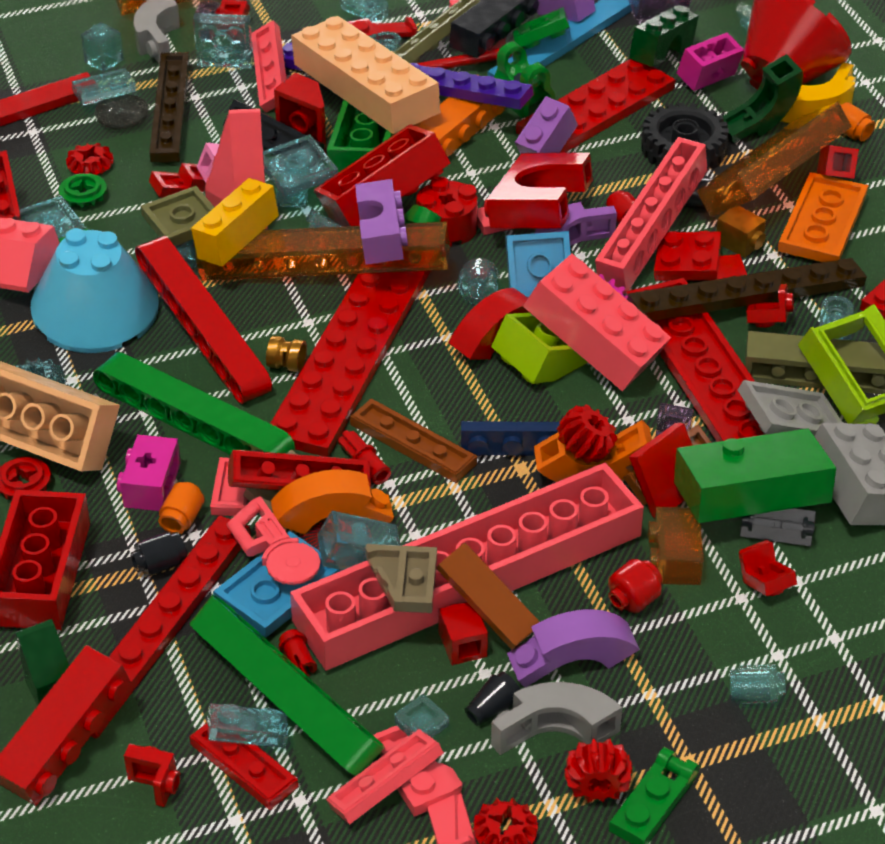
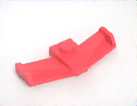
(435, 791)

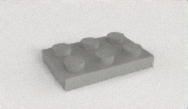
(786, 408)

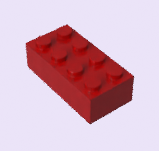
(405, 158)
(40, 556)

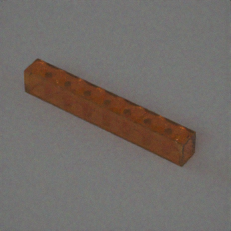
(328, 253)

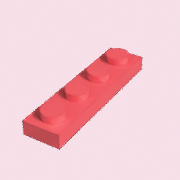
(268, 63)

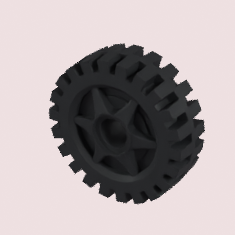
(695, 124)

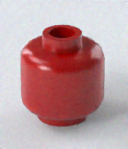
(635, 585)

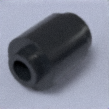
(158, 553)

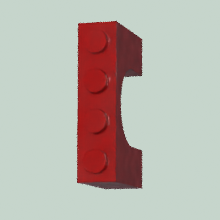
(536, 190)

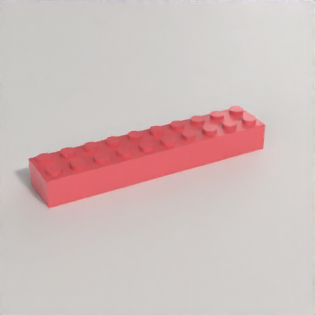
(517, 541)

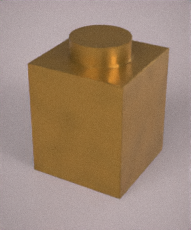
(741, 231)

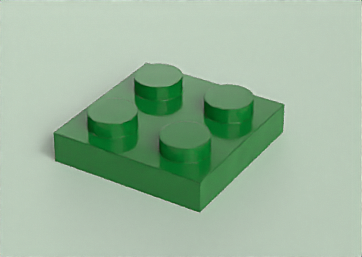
(550, 24)

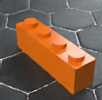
(459, 121)

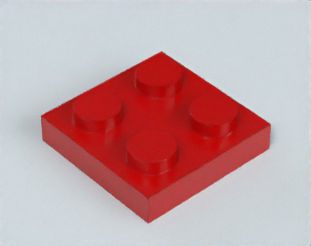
(688, 256)

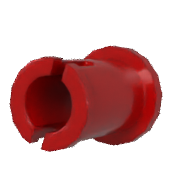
(294, 647)

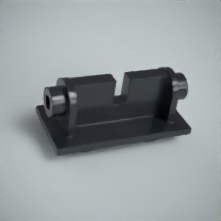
(784, 526)

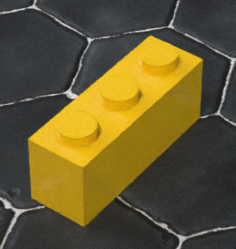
(235, 222)

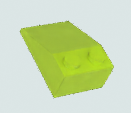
(534, 349)

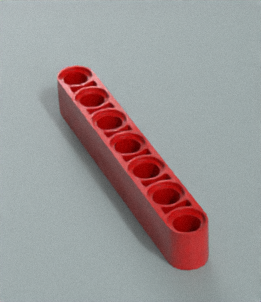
(203, 320)

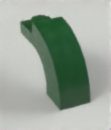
(770, 103)

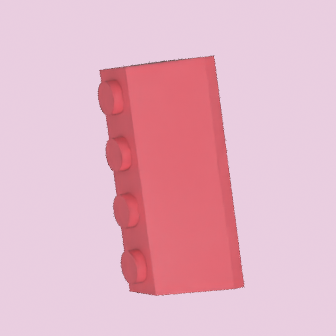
(24, 253)

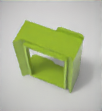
(833, 371)

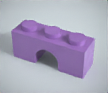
(381, 221)

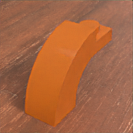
(560, 464)
(319, 493)

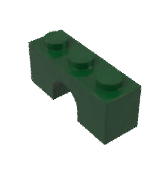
(666, 31)

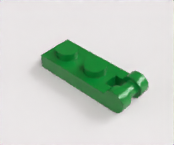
(653, 798)

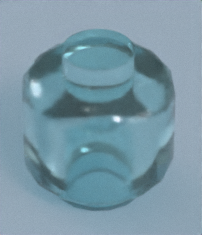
(478, 280)

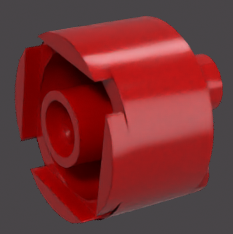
(455, 204)

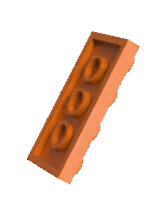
(823, 218)

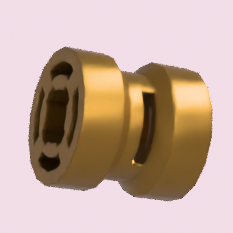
(286, 353)

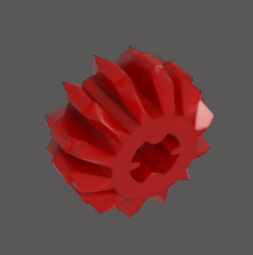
(587, 434)
(598, 770)

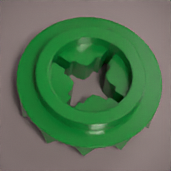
(73, 185)

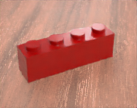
(62, 725)

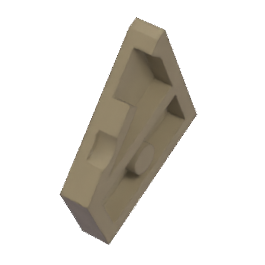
(405, 575)

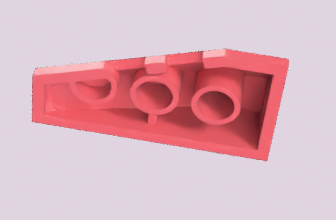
(238, 155)

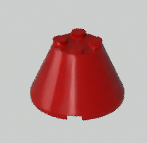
(794, 29)

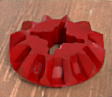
(97, 159)
(30, 469)
(488, 821)

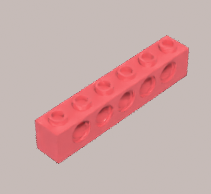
(652, 213)

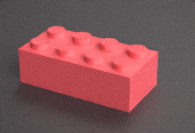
(596, 321)

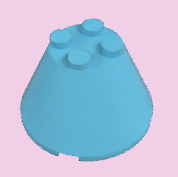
(93, 295)

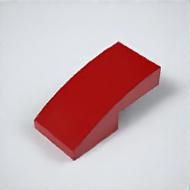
(169, 183)

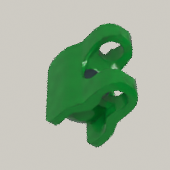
(525, 73)

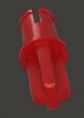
(359, 449)

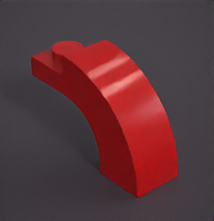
(480, 326)

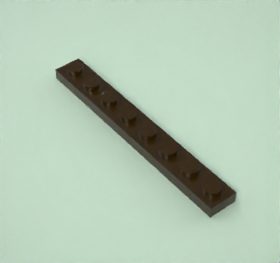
(747, 289)

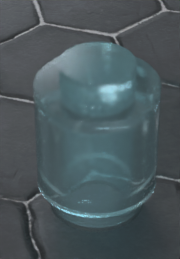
(756, 684)

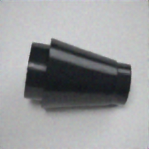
(492, 698)

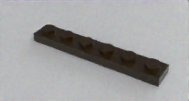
(169, 107)

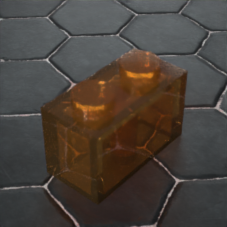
(677, 546)

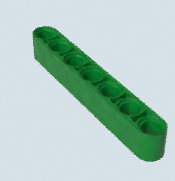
(188, 407)
(287, 686)

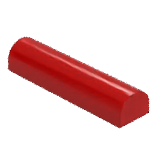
(277, 470)

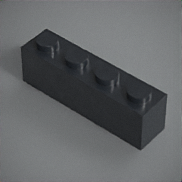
(488, 24)

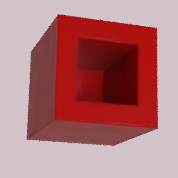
(838, 161)
(462, 633)

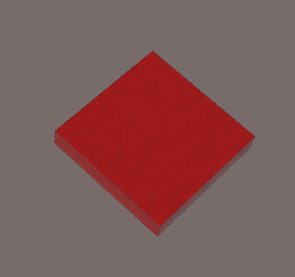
(656, 467)

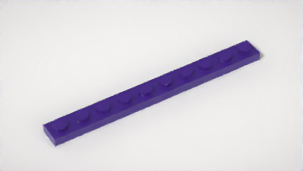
(462, 84)

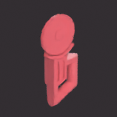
(283, 556)

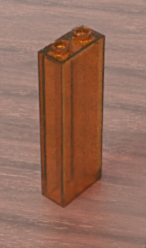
(773, 159)

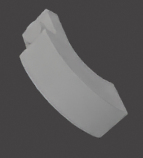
(151, 23)
(556, 708)

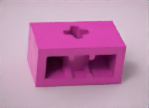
(710, 61)
(149, 472)

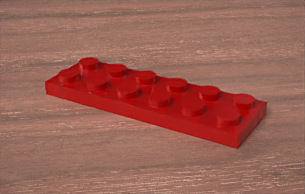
(611, 99)

